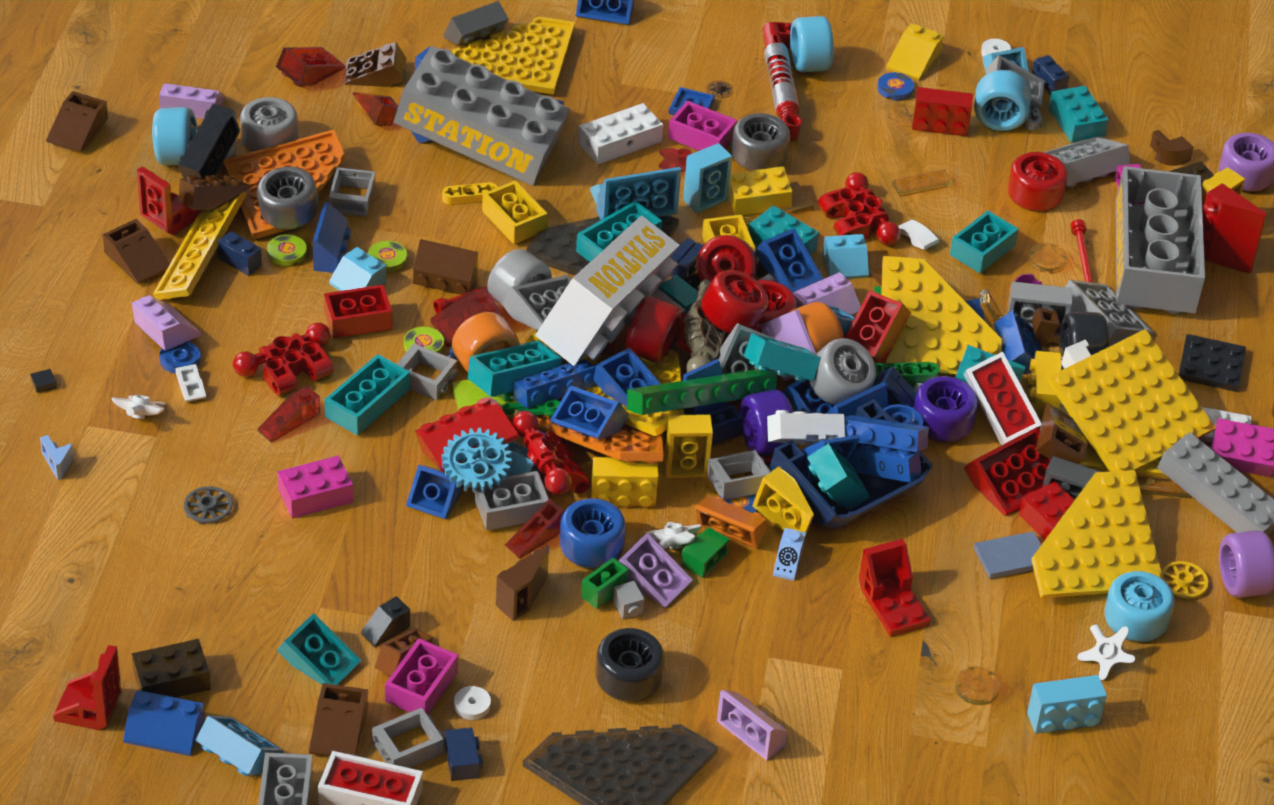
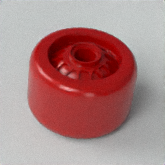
(1037, 181)
(725, 247)
(733, 300)
(780, 300)
(653, 329)

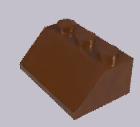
(445, 267)

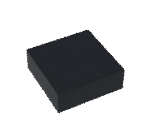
(43, 380)

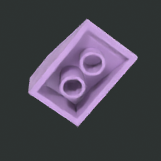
(654, 571)

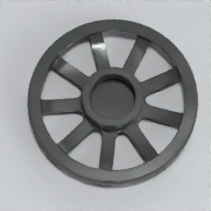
(208, 504)

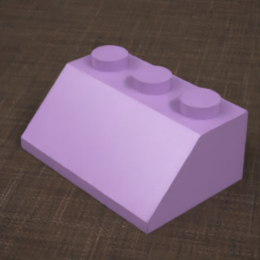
(195, 98)
(831, 291)
(163, 322)
(789, 329)
(750, 724)

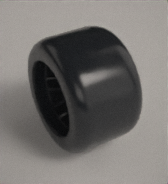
(1084, 326)
(629, 664)

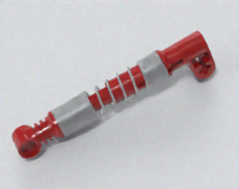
(786, 104)

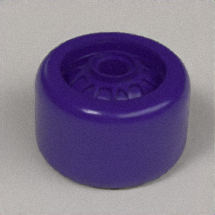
(946, 408)
(755, 424)

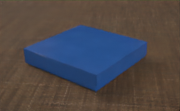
(684, 95)

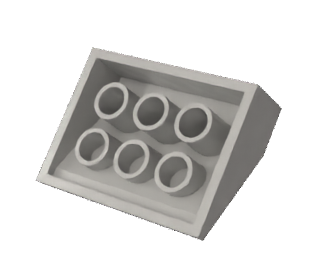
(1091, 158)
(1100, 298)
(535, 300)

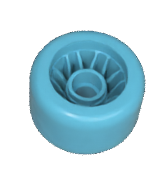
(812, 44)
(1002, 100)
(172, 132)
(1140, 604)

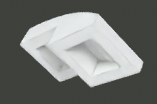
(919, 234)
(190, 383)

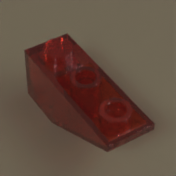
(378, 107)

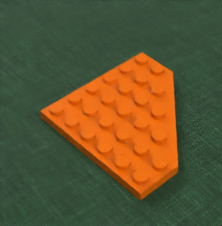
(316, 154)
(625, 445)

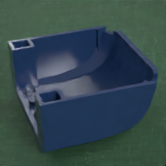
(827, 511)

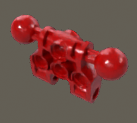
(860, 211)
(288, 358)
(551, 456)

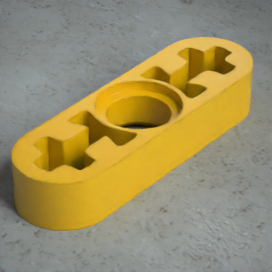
(452, 196)

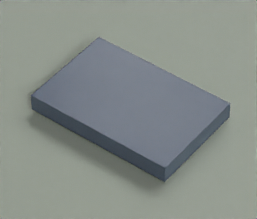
(1007, 554)

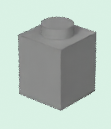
(628, 600)

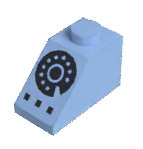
(789, 554)

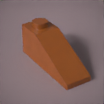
(395, 650)

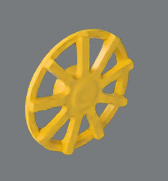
(1185, 580)

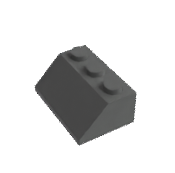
(476, 23)

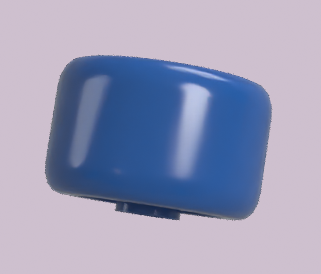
(592, 532)

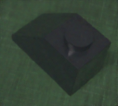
(387, 622)

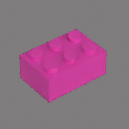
(701, 127)
(1245, 446)
(315, 486)
(421, 677)

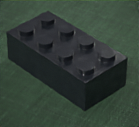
(211, 143)

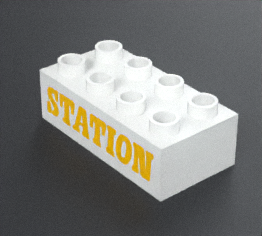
(609, 292)

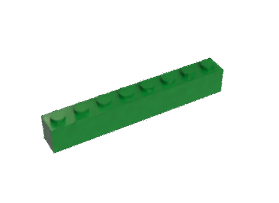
(699, 391)

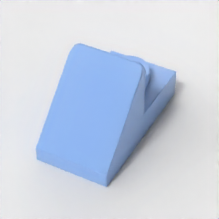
(57, 458)

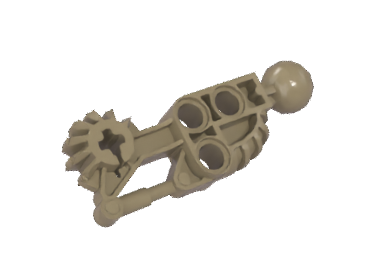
(701, 334)

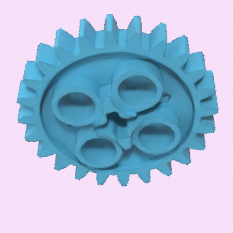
(476, 460)

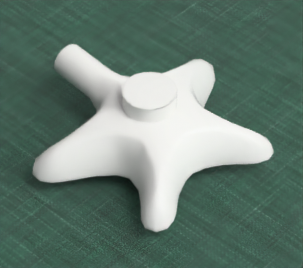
(139, 406)
(674, 535)
(1107, 650)

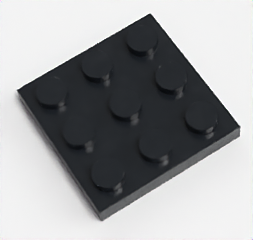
(1212, 362)

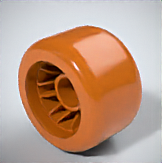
(820, 324)
(481, 335)

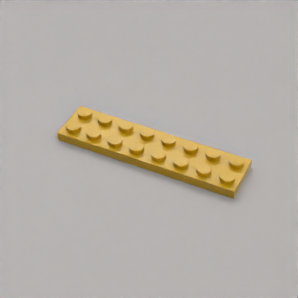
(197, 250)

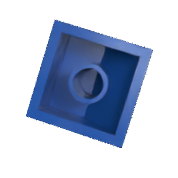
(433, 492)

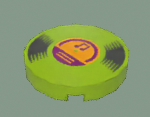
(286, 250)
(390, 254)
(424, 337)

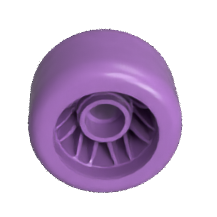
(1250, 157)
(1247, 563)

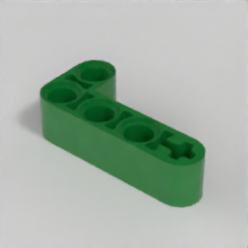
(912, 371)

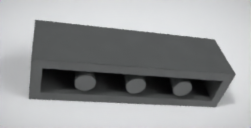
(1068, 475)

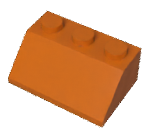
(731, 520)

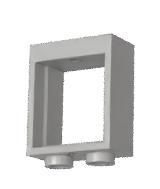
(352, 203)
(432, 359)
(722, 467)
(413, 756)

